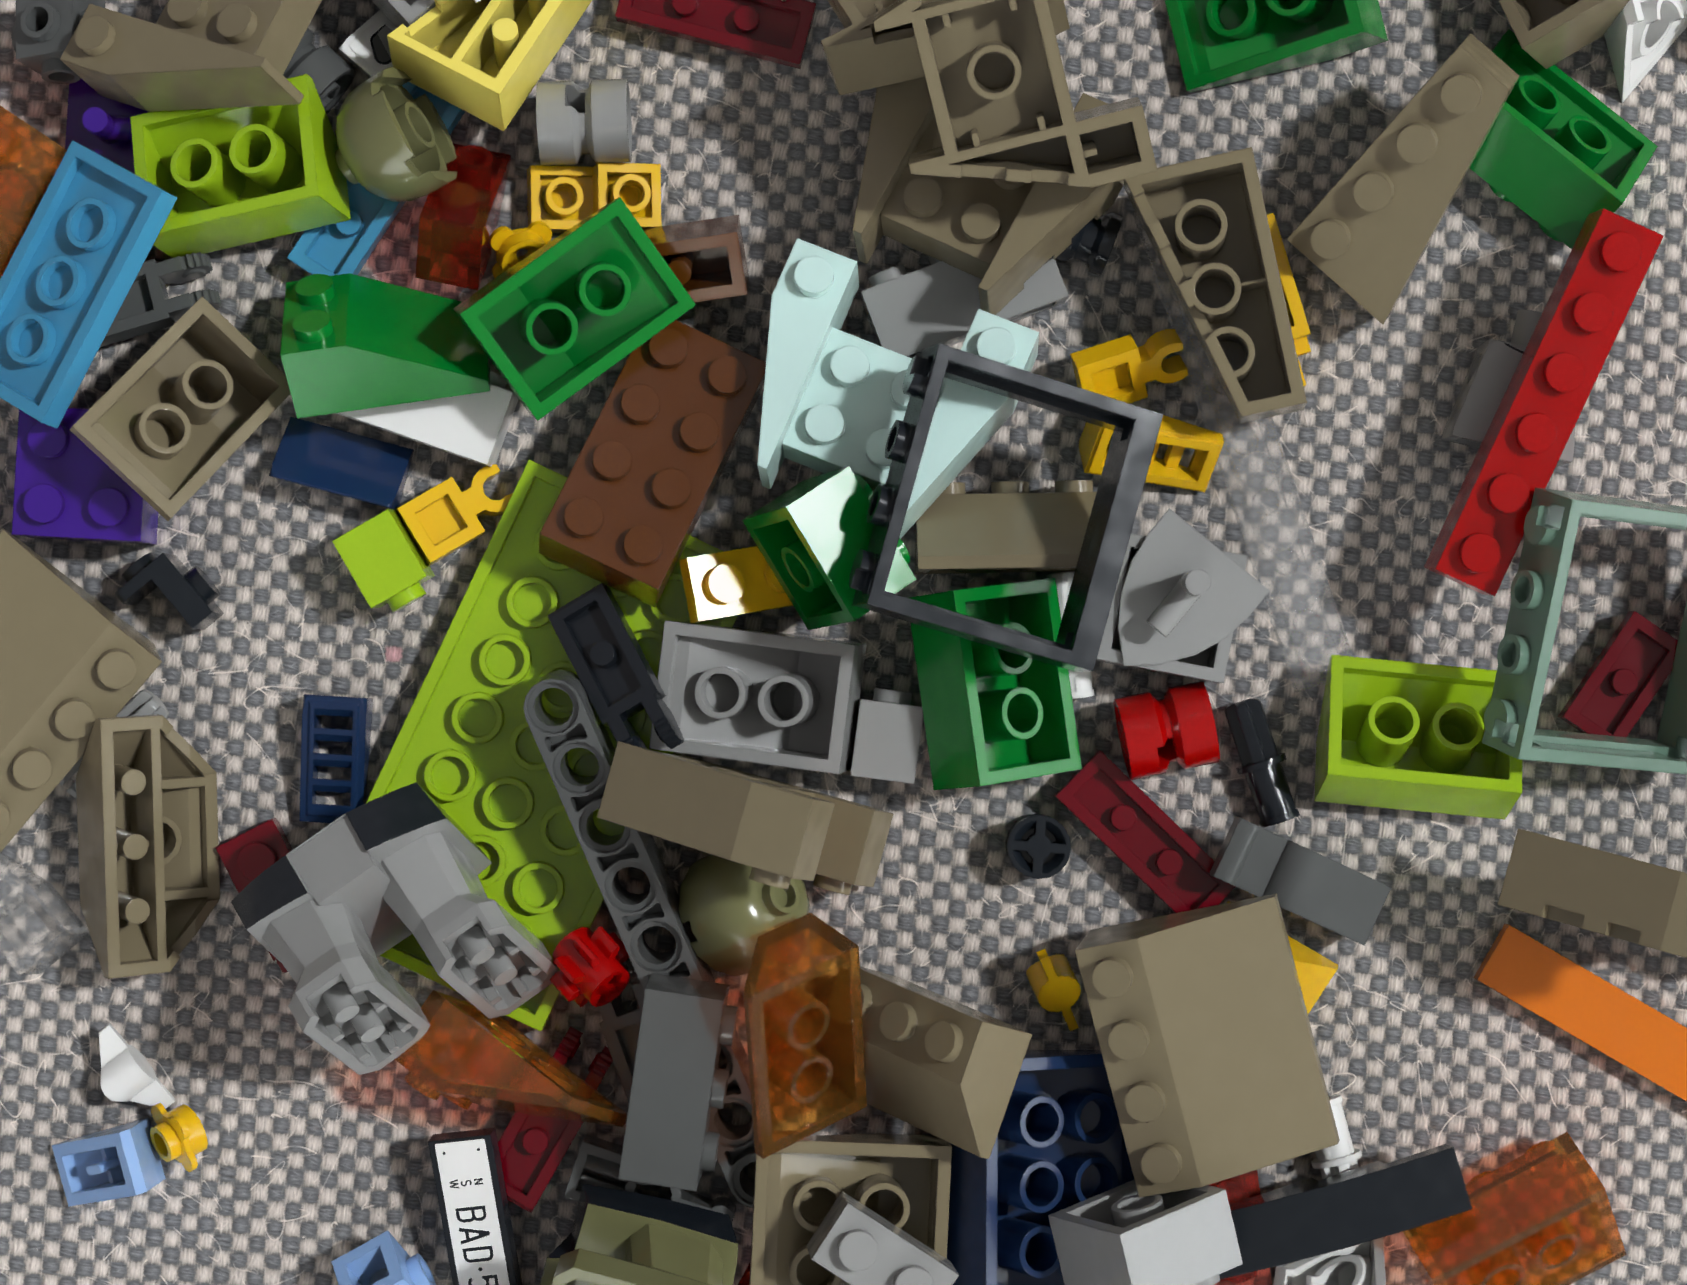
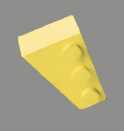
(484, 52)

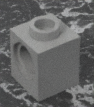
(887, 737)

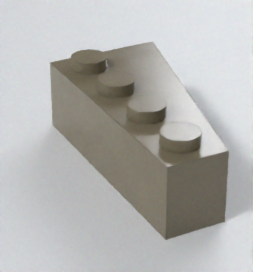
(1222, 263)

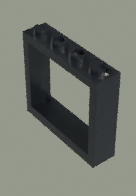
(1107, 530)

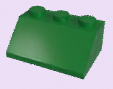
(1558, 148)

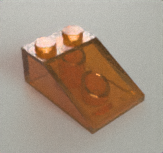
(497, 1067)

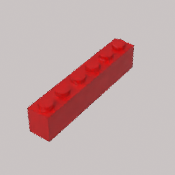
(1543, 400)

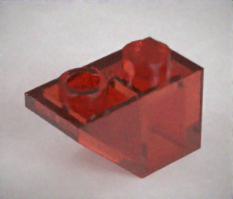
(461, 218)

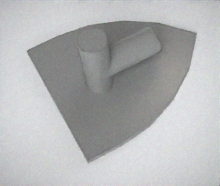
(1181, 595)

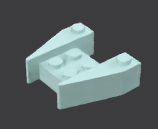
(839, 395)

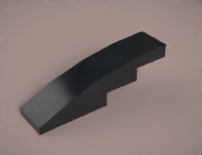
(1347, 1209)

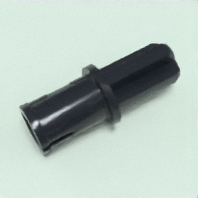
(1260, 762)

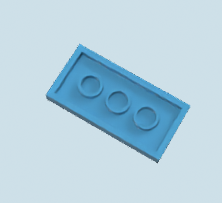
(72, 278)

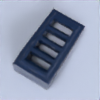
(311, 734)

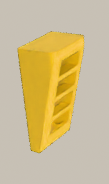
(1166, 471)

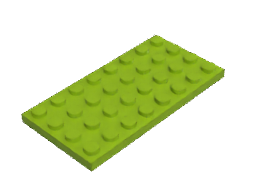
(471, 735)

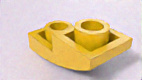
(571, 193)

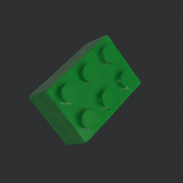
(990, 709)

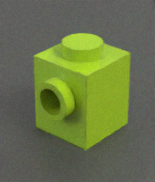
(384, 561)

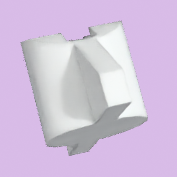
(127, 1073)

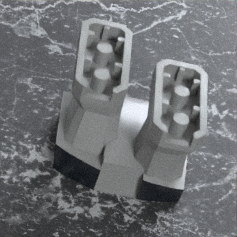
(362, 890)

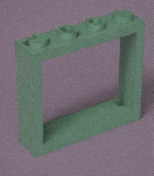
(1530, 637)

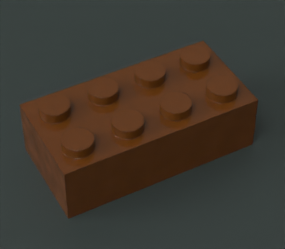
(653, 460)

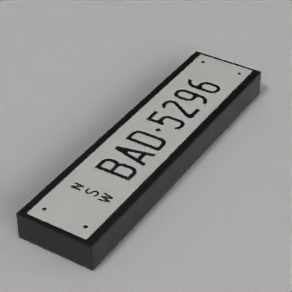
(474, 1208)

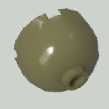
(392, 140)
(733, 911)

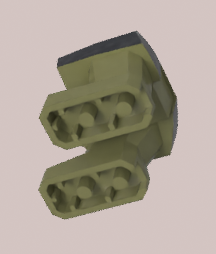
(642, 1242)

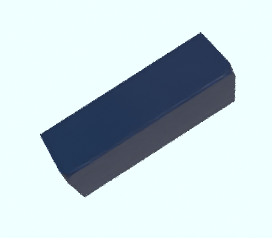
(342, 463)

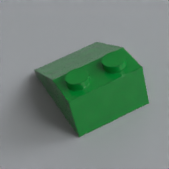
(1255, 38)
(574, 308)
(374, 346)

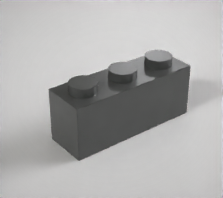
(677, 1082)

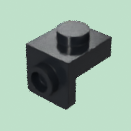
(187, 590)

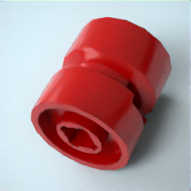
(1166, 730)

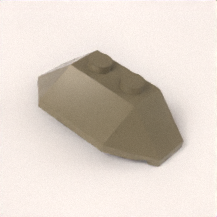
(145, 843)

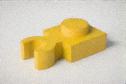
(1122, 368)
(447, 518)

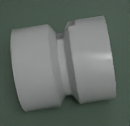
(584, 122)

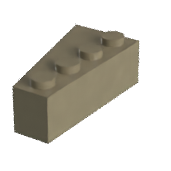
(1395, 194)

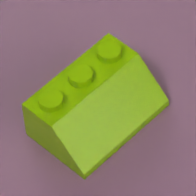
(242, 172)
(1411, 740)

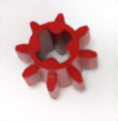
(590, 967)

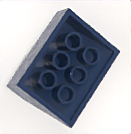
(1050, 1153)

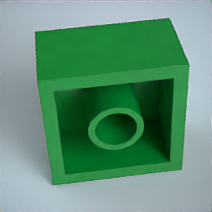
(812, 543)

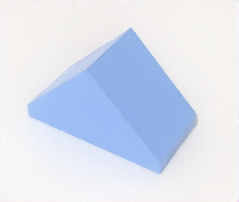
(109, 1164)

